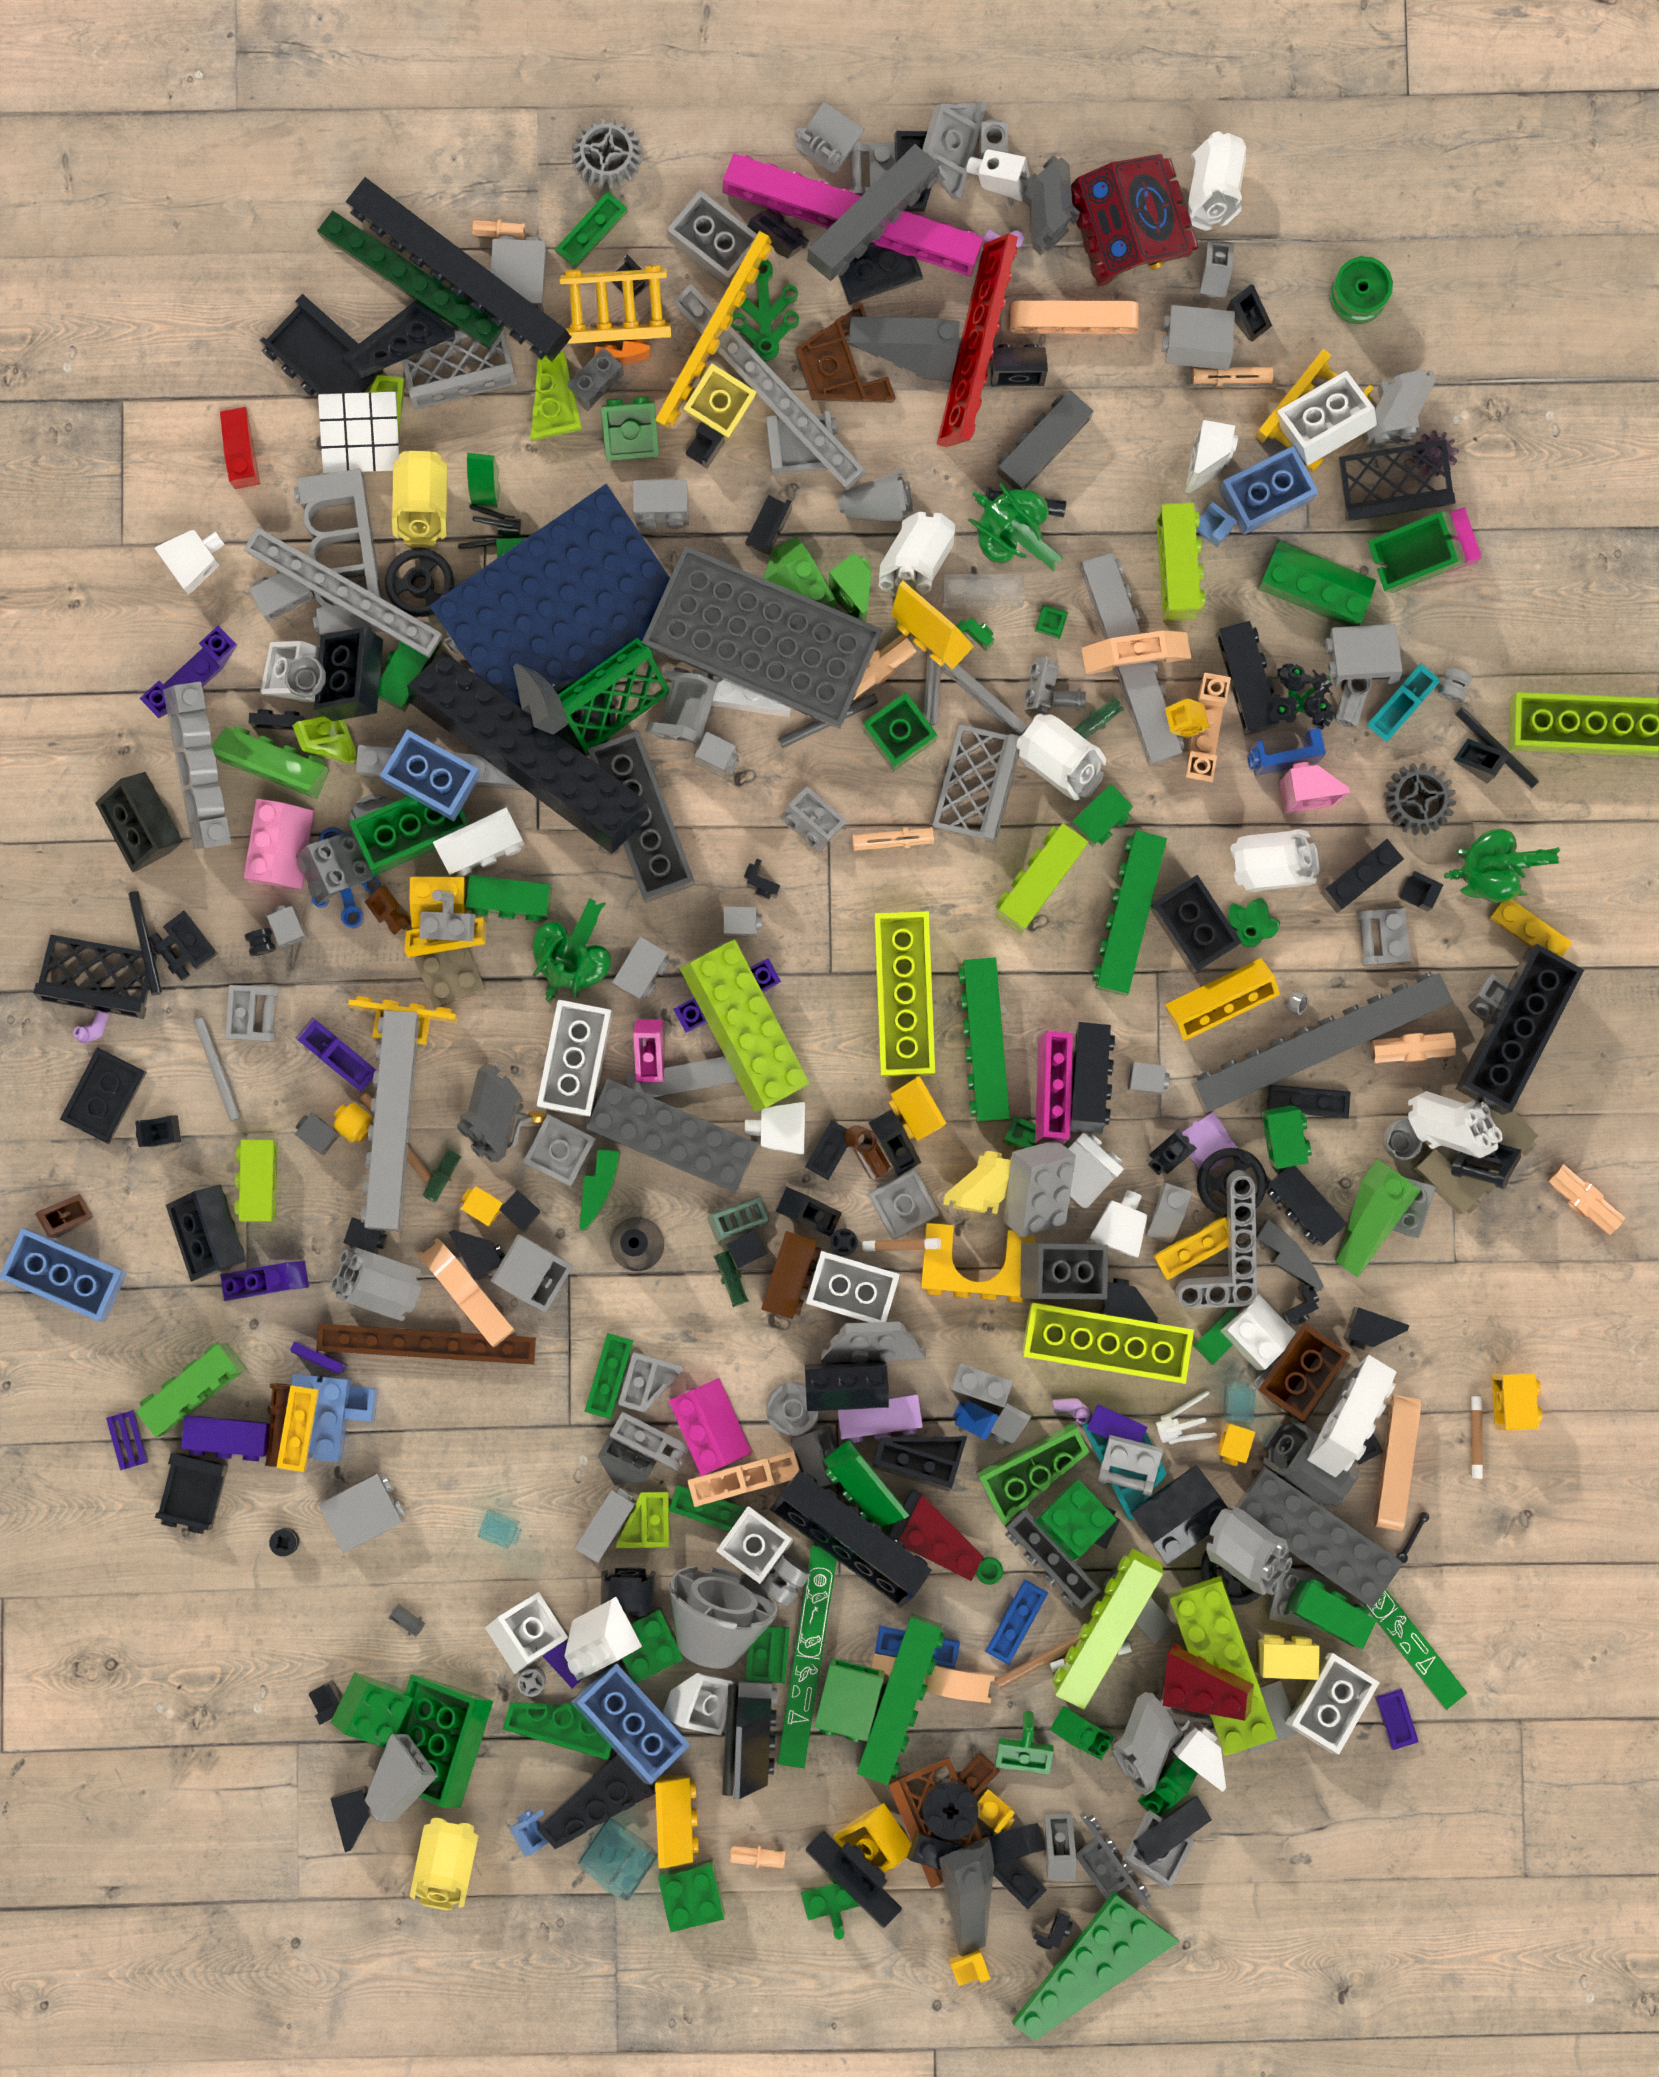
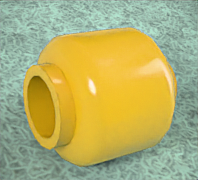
(352, 1122)

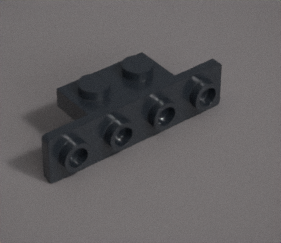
(855, 1876)

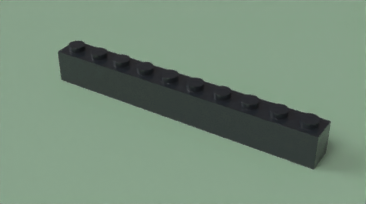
(457, 269)

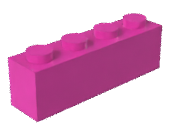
(1054, 1087)

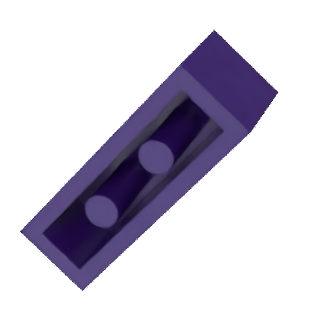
(225, 1437)

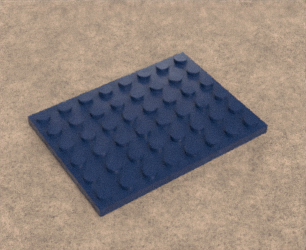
(557, 598)

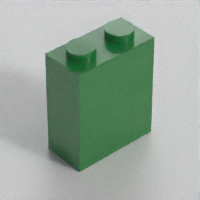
(849, 1700)

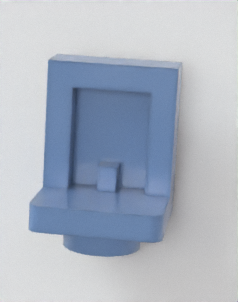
(526, 1832)

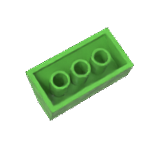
(270, 762)

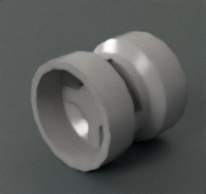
(1455, 685)

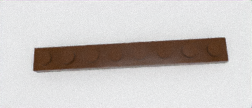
(424, 1344)

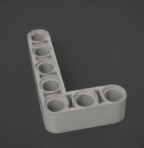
(1236, 1252)

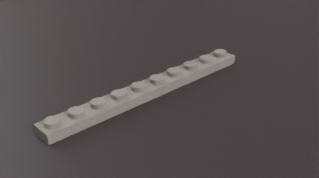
(773, 391)

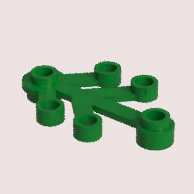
(765, 316)

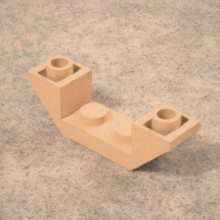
(1133, 649)
(1202, 746)

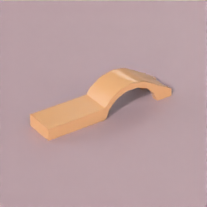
(466, 1293)
(945, 1681)

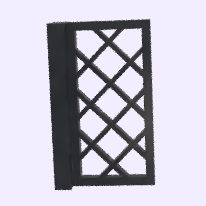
(1398, 504)
(87, 998)

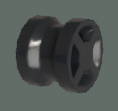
(260, 942)
(846, 1243)
(289, 1539)

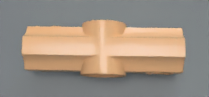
(885, 662)
(1413, 1048)
(1585, 1199)

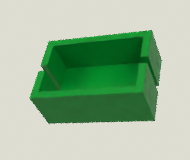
(1417, 552)

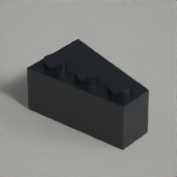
(921, 1459)

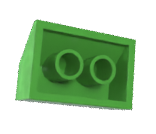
(851, 585)

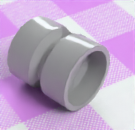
(792, 1572)

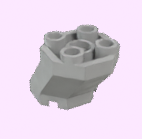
(1399, 409)
(376, 1283)
(1248, 1550)
(1146, 1742)

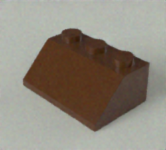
(790, 1275)
(1304, 1373)

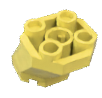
(419, 498)
(983, 1186)
(444, 1864)

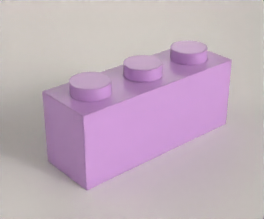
(901, 1416)

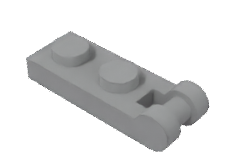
(648, 1441)

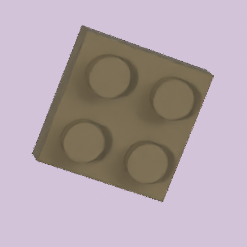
(449, 975)

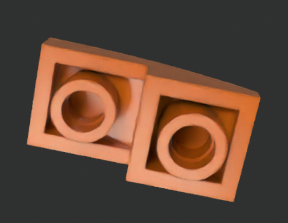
(631, 352)

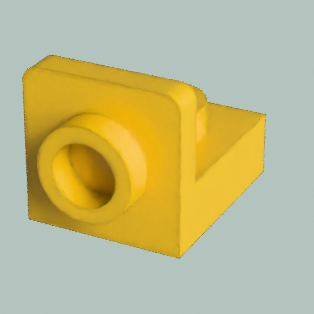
(995, 1811)

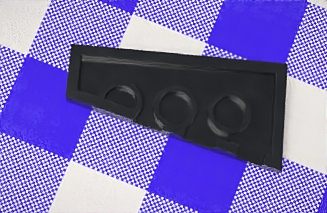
(398, 339)
(601, 1797)

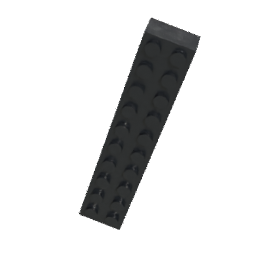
(527, 755)

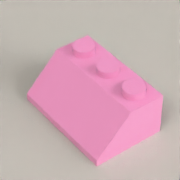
(1310, 788)
(275, 840)

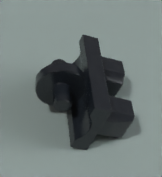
(1171, 1153)

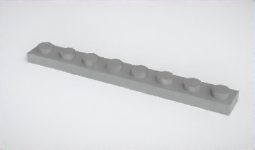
(343, 592)

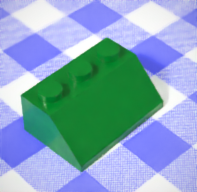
(863, 1486)

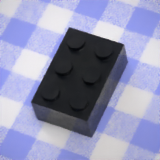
(352, 674)
(1195, 924)

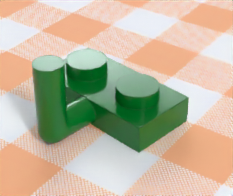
(1024, 1754)
(828, 1900)

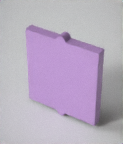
(1208, 1137)

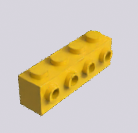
(1222, 999)

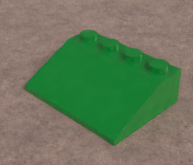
(448, 1732)

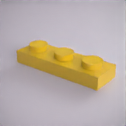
(1529, 927)
(417, 946)
(1193, 1249)
(297, 1428)

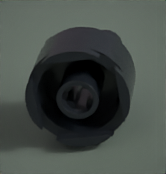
(631, 1587)
(960, 1821)

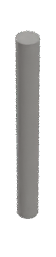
(217, 1069)

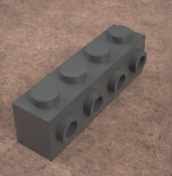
(1058, 1567)

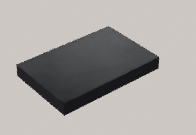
(878, 272)
(103, 1095)

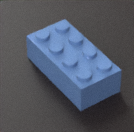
(63, 1274)
(630, 1723)

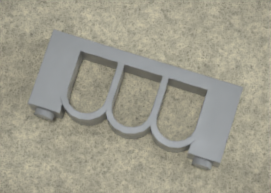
(336, 490)
(196, 765)

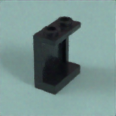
(192, 1492)

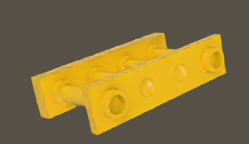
(631, 328)
(1303, 386)

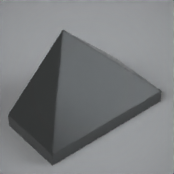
(624, 1463)

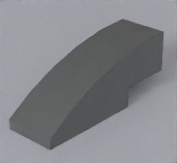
(539, 700)
(1288, 1255)

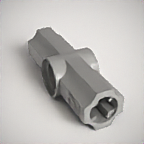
(1352, 703)

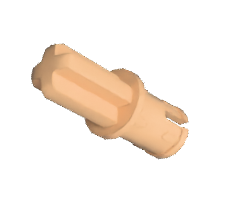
(497, 229)
(757, 1857)

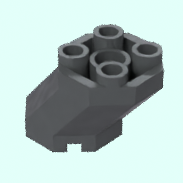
(1050, 204)
(491, 1114)
(1288, 1455)

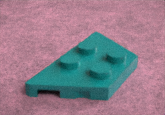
(1127, 1497)

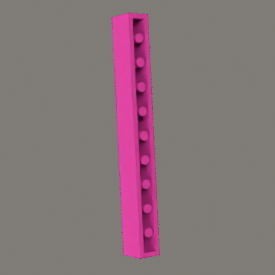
(824, 205)

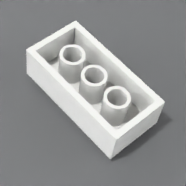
(574, 1058)
(1353, 1416)

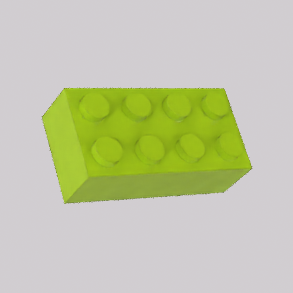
(1179, 561)
(1042, 877)

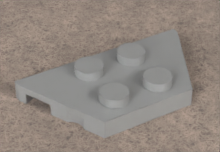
(952, 142)
(873, 1343)

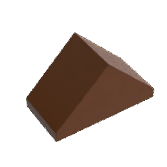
(64, 1216)

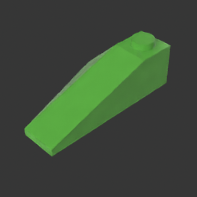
(1376, 1211)

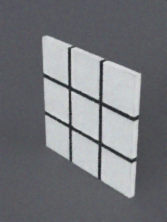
(358, 431)

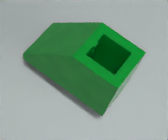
(1082, 1733)
(1171, 1787)

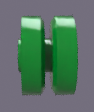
(1361, 290)

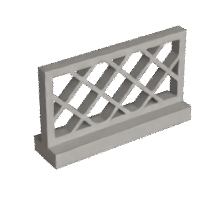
(459, 385)
(1000, 788)

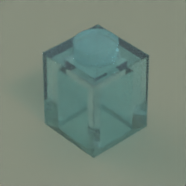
(1239, 1402)
(500, 1529)

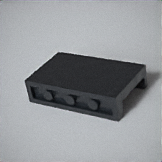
(313, 351)

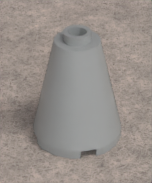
(879, 499)

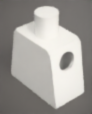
(1001, 173)
(190, 558)
(780, 1128)
(1121, 1226)

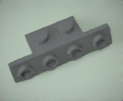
(1104, 1867)

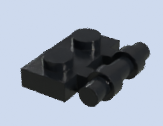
(784, 238)
(190, 941)

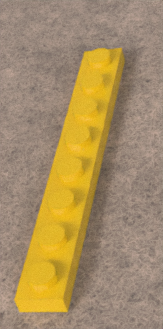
(709, 340)

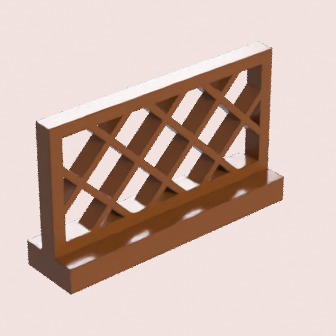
(910, 1812)

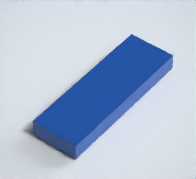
(1016, 1621)
(890, 1639)

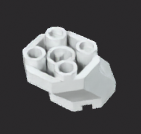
(1217, 180)
(917, 553)
(1061, 756)
(1275, 860)
(1454, 1124)

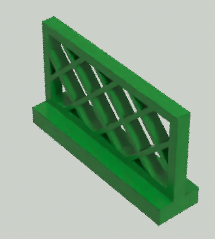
(605, 676)

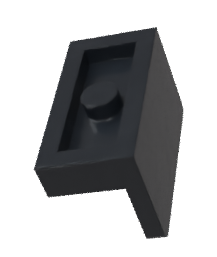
(769, 524)

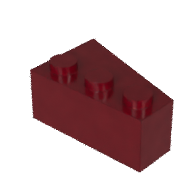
(939, 1541)
(1204, 1688)

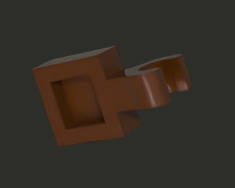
(384, 909)

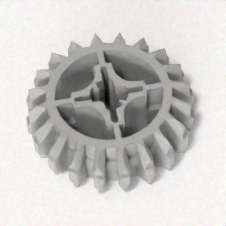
(627, 160)

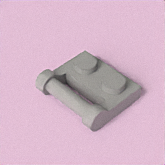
(880, 161)
(1392, 936)
(242, 1013)
(1133, 1457)

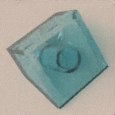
(618, 1859)

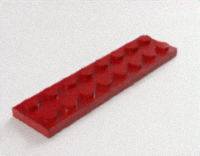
(977, 341)

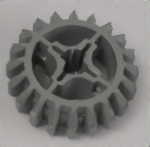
(1416, 788)

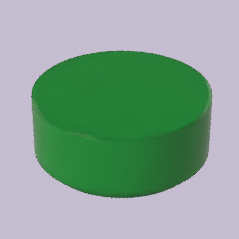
(989, 1571)

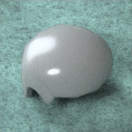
(305, 676)
(1401, 1140)

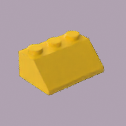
(929, 628)
(676, 1820)

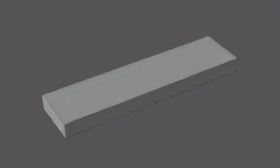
(986, 699)
(686, 1078)

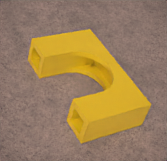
(941, 1275)

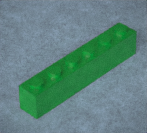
(1130, 913)
(985, 1040)
(899, 1699)

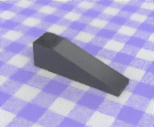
(916, 344)
(968, 1889)

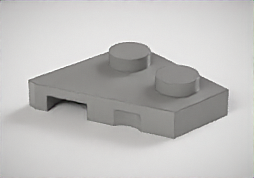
(646, 1381)

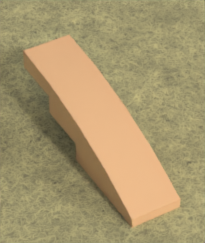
(743, 1479)

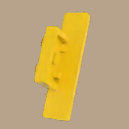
(426, 1016)

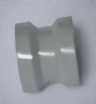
(529, 1686)

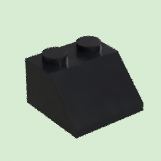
(1019, 365)

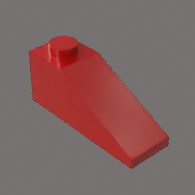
(239, 448)

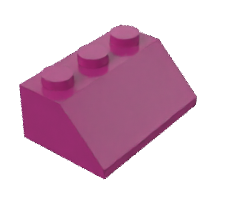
(710, 1426)

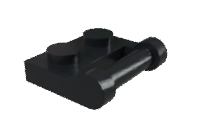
(1501, 1160)

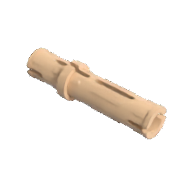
(1206, 375)
(925, 837)

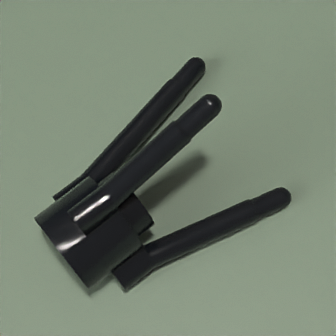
(507, 525)

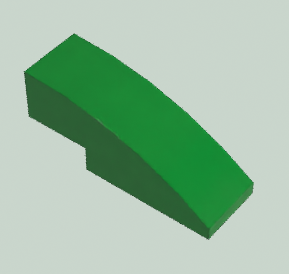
(483, 480)
(598, 1187)

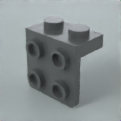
(333, 866)

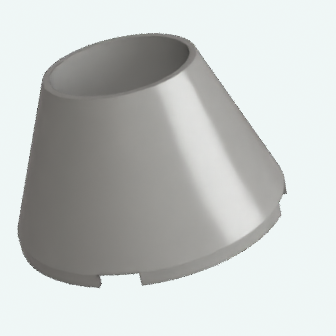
(718, 1614)

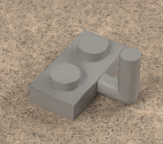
(446, 924)

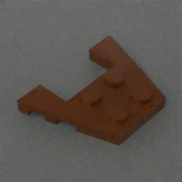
(831, 368)

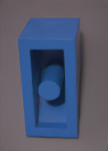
(974, 1419)

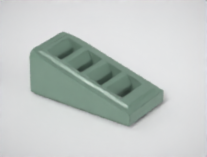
(731, 1232)

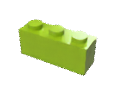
(256, 1181)

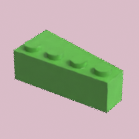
(190, 1389)
(1031, 1470)

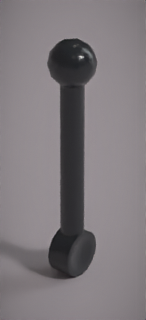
(1423, 1517)

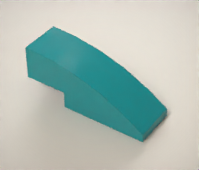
(1404, 702)

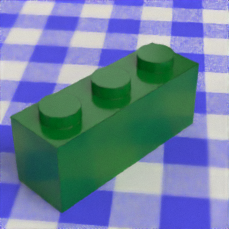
(401, 669)
(508, 898)
(1331, 1613)

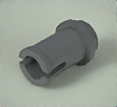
(1069, 698)
(407, 1620)

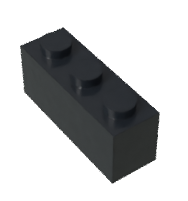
(1362, 875)
(1305, 1205)

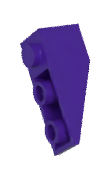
(264, 1280)

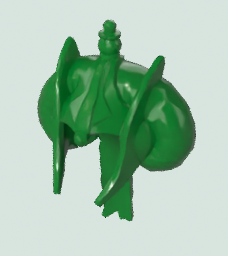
(1008, 522)
(1494, 866)
(567, 959)

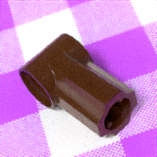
(868, 1151)

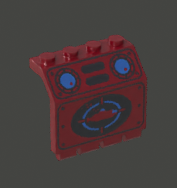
(1132, 216)

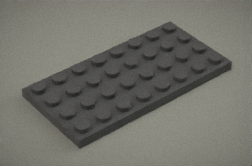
(762, 637)

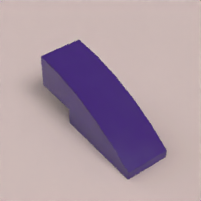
(336, 1054)

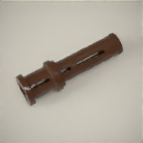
(277, 1409)

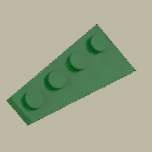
(556, 1725)

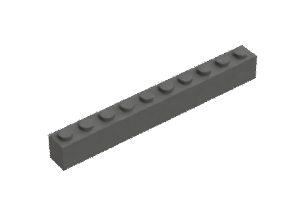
(1322, 1042)

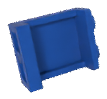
(1312, 752)

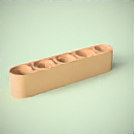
(1074, 317)
(1397, 1463)

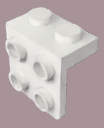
(1092, 1169)

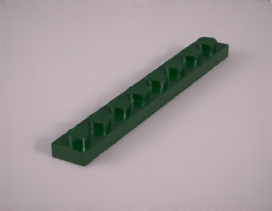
(408, 279)

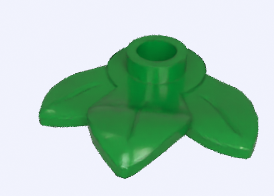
(1255, 919)

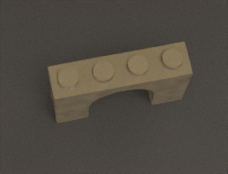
(1464, 1192)

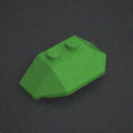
(796, 570)

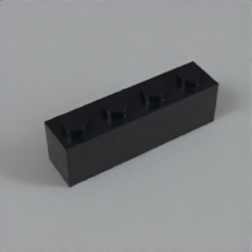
(1248, 679)
(1091, 1078)

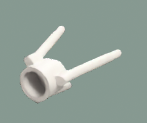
(1170, 1429)

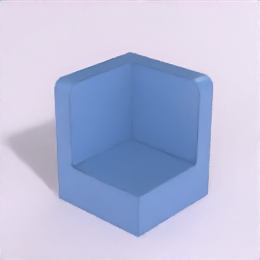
(1215, 524)
(362, 1404)

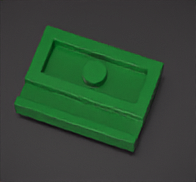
(768, 1656)

